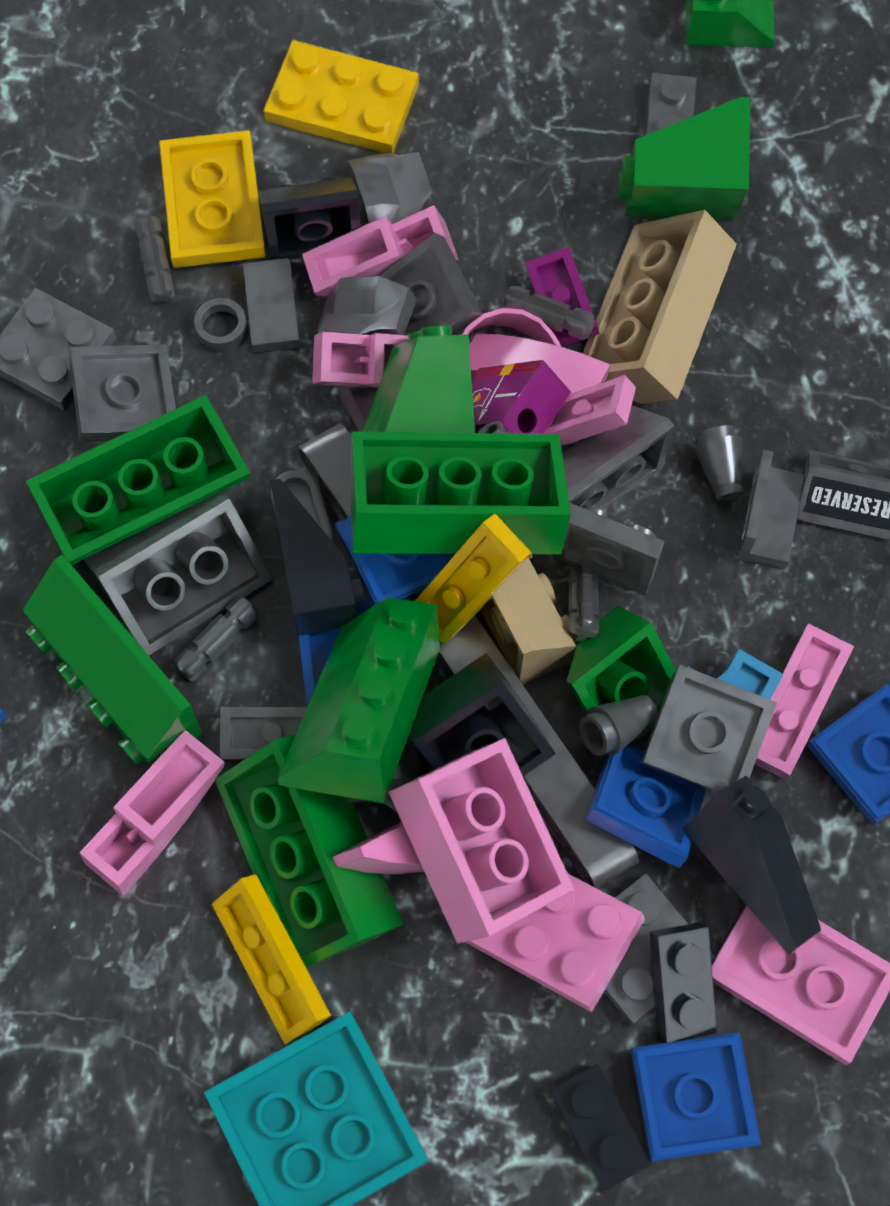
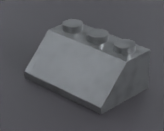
(617, 460)
(179, 571)

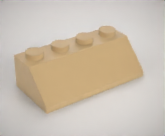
(661, 303)
(528, 624)

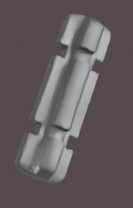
(155, 259)
(552, 312)
(583, 602)
(215, 638)

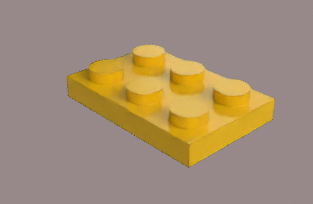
(341, 97)
(212, 199)

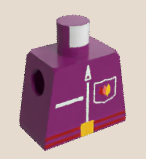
(518, 395)

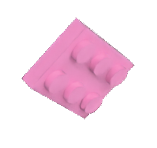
(569, 943)
(819, 991)

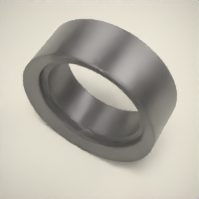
(227, 342)

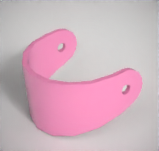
(517, 319)

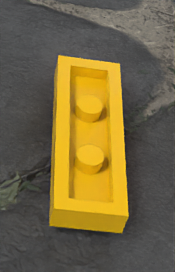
(474, 575)
(270, 959)

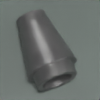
(721, 460)
(615, 724)

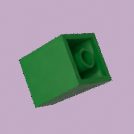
(690, 166)
(426, 386)

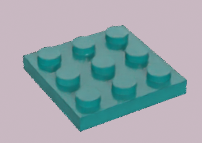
(317, 1122)

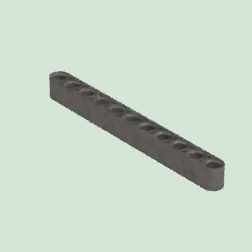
(557, 784)

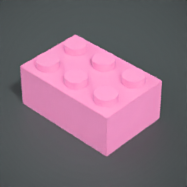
(481, 842)

